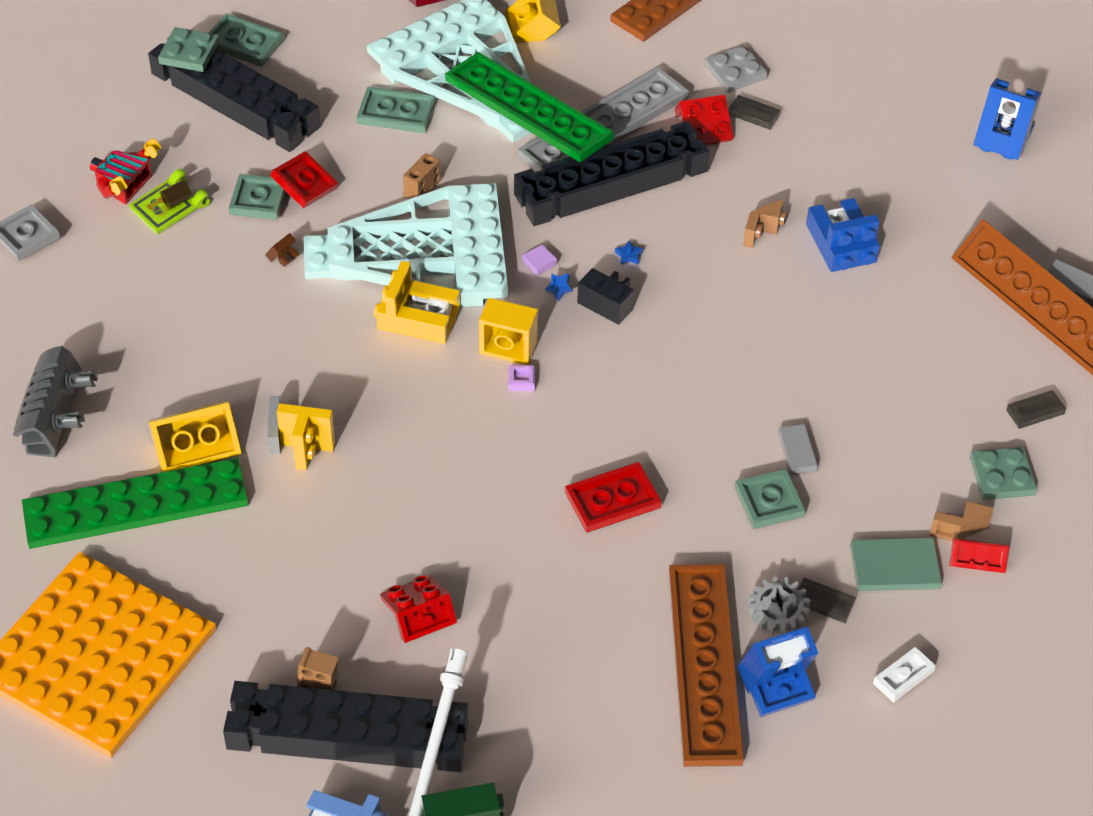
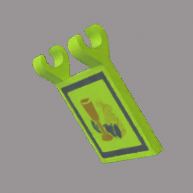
(157, 215)

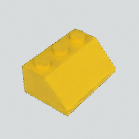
(194, 436)

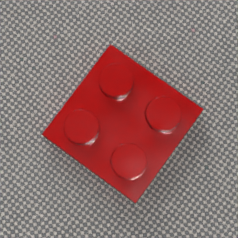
(304, 179)

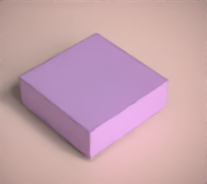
(539, 259)
(521, 377)

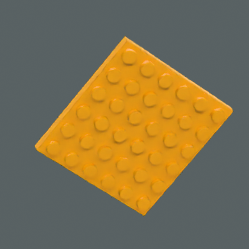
(97, 653)

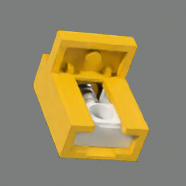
(417, 307)

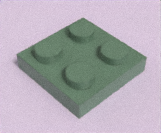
(188, 49)
(256, 197)
(1003, 473)
(769, 499)

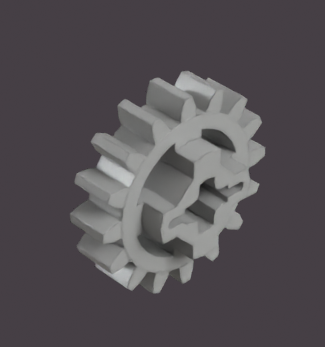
(766, 610)

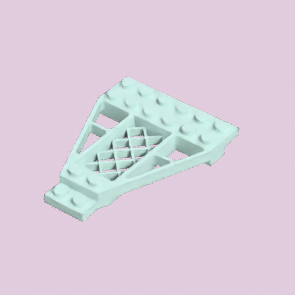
(436, 40)
(470, 229)

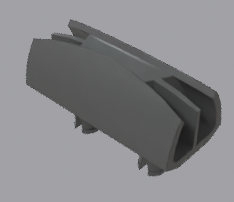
(49, 401)

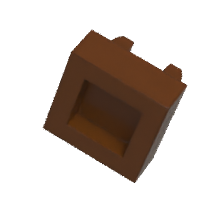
(281, 248)

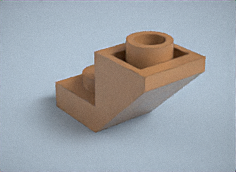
(764, 220)
(974, 520)

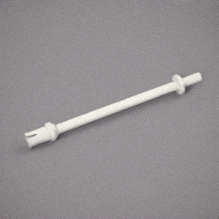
(451, 680)

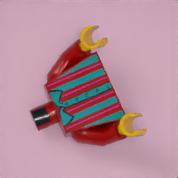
(124, 173)

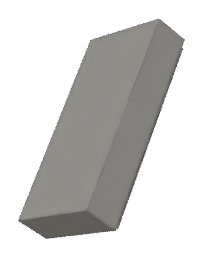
(273, 428)
(797, 449)

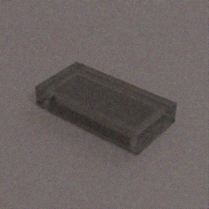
(754, 112)
(1036, 409)
(828, 600)

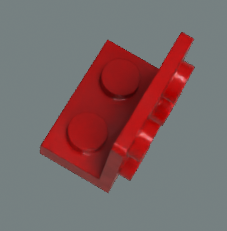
(708, 117)
(420, 607)

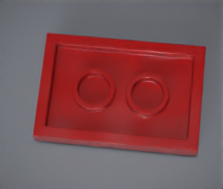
(612, 497)

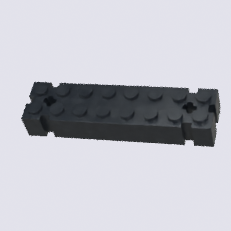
(244, 97)
(611, 173)
(342, 726)

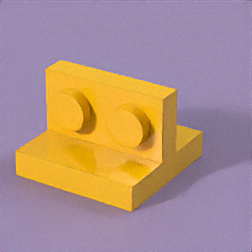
(305, 431)

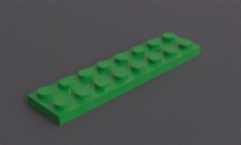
(529, 106)
(133, 503)

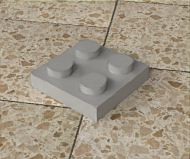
(735, 68)
(26, 232)

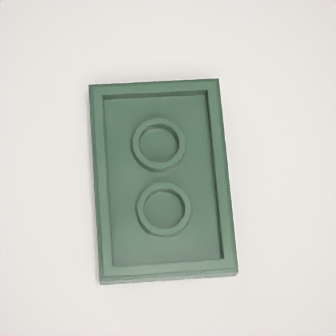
(246, 39)
(396, 109)
(895, 564)

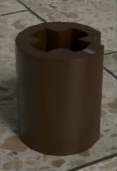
(176, 194)

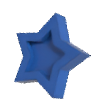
(629, 253)
(559, 285)

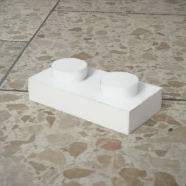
(904, 674)

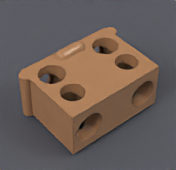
(422, 176)
(317, 670)

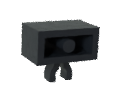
(606, 295)

